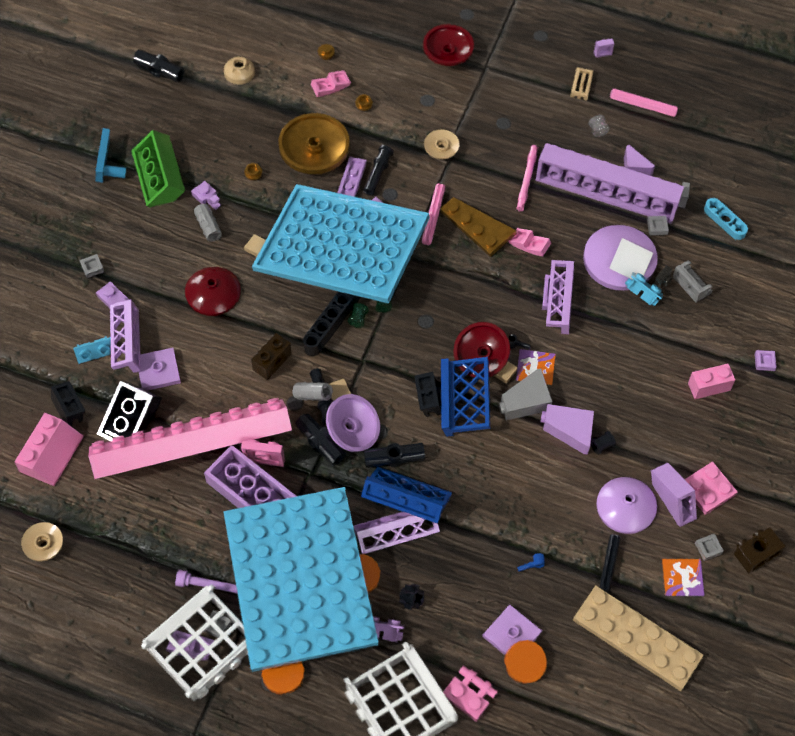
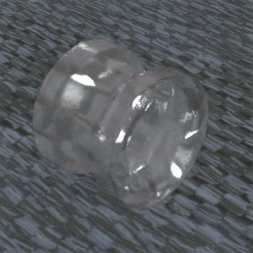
(598, 125)

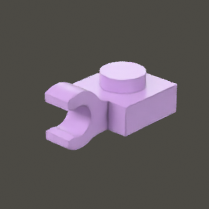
(206, 194)

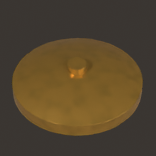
(314, 143)

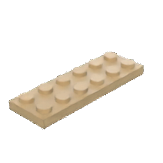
(638, 638)

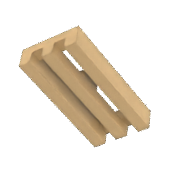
(581, 94)

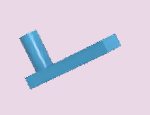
(103, 169)

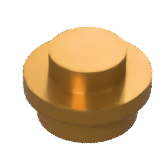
(326, 51)
(363, 102)
(253, 171)

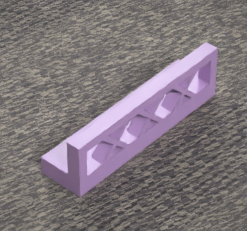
(567, 298)
(131, 346)
(389, 523)

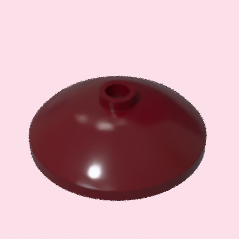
(448, 45)
(215, 298)
(482, 337)

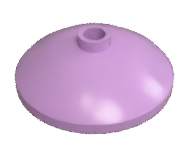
(360, 418)
(624, 515)

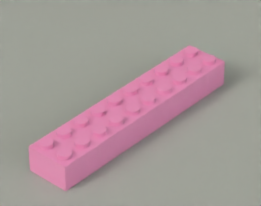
(188, 438)

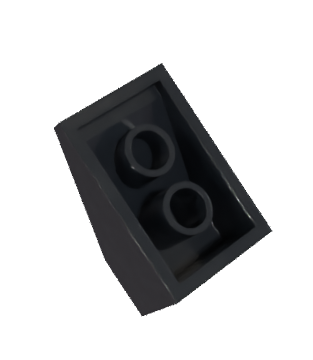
(128, 411)

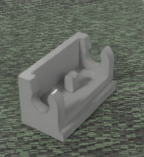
(691, 282)

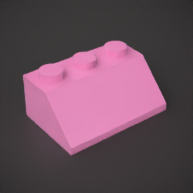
(48, 449)

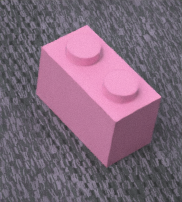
(711, 381)

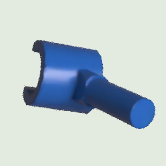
(538, 562)

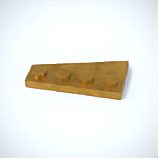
(479, 227)

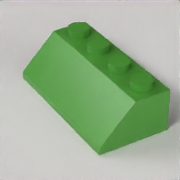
(158, 169)

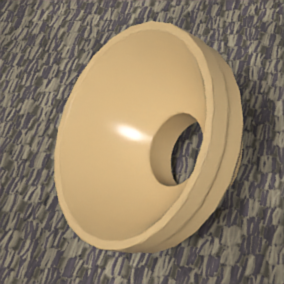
(239, 75)

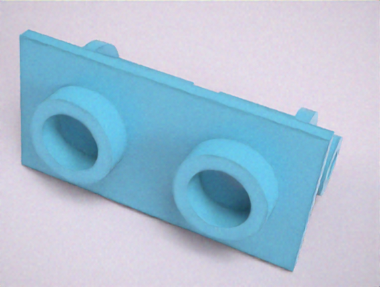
(650, 292)
(94, 350)

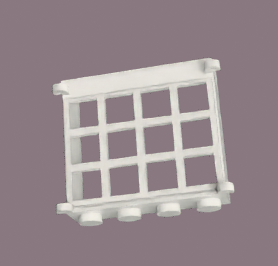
(178, 619)
(427, 683)

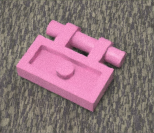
(465, 698)

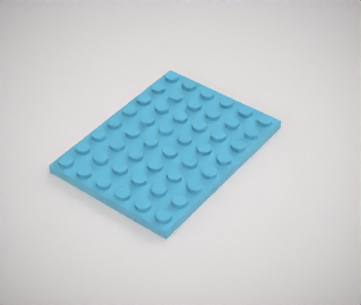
(341, 243)
(299, 579)

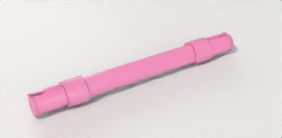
(522, 198)

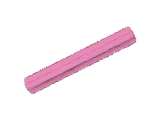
(644, 102)
(433, 213)

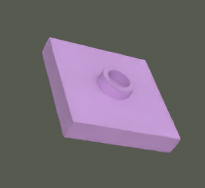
(158, 369)
(509, 629)

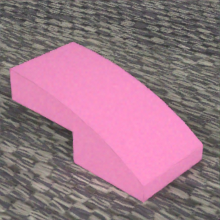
(335, 82)
(529, 243)

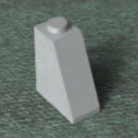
(526, 397)

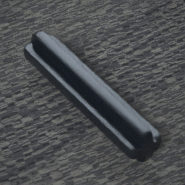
(609, 563)

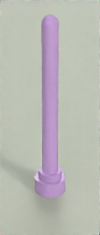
(184, 579)

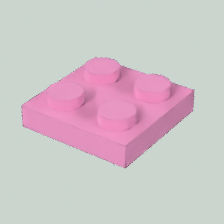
(264, 453)
(710, 488)

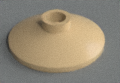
(443, 139)
(36, 536)

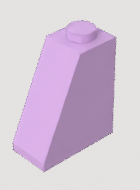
(569, 425)
(675, 493)

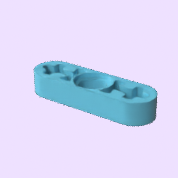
(729, 227)

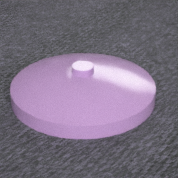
(602, 248)

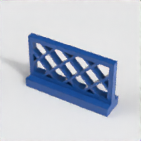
(448, 392)
(397, 497)

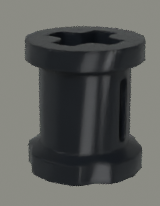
(603, 442)

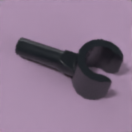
(513, 337)

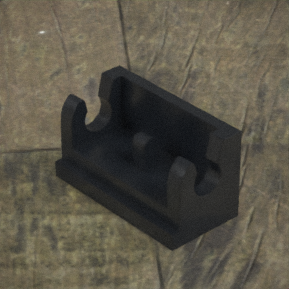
(428, 393)
(67, 403)

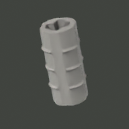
(207, 222)
(312, 391)

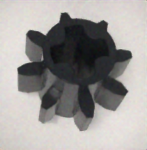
(411, 596)

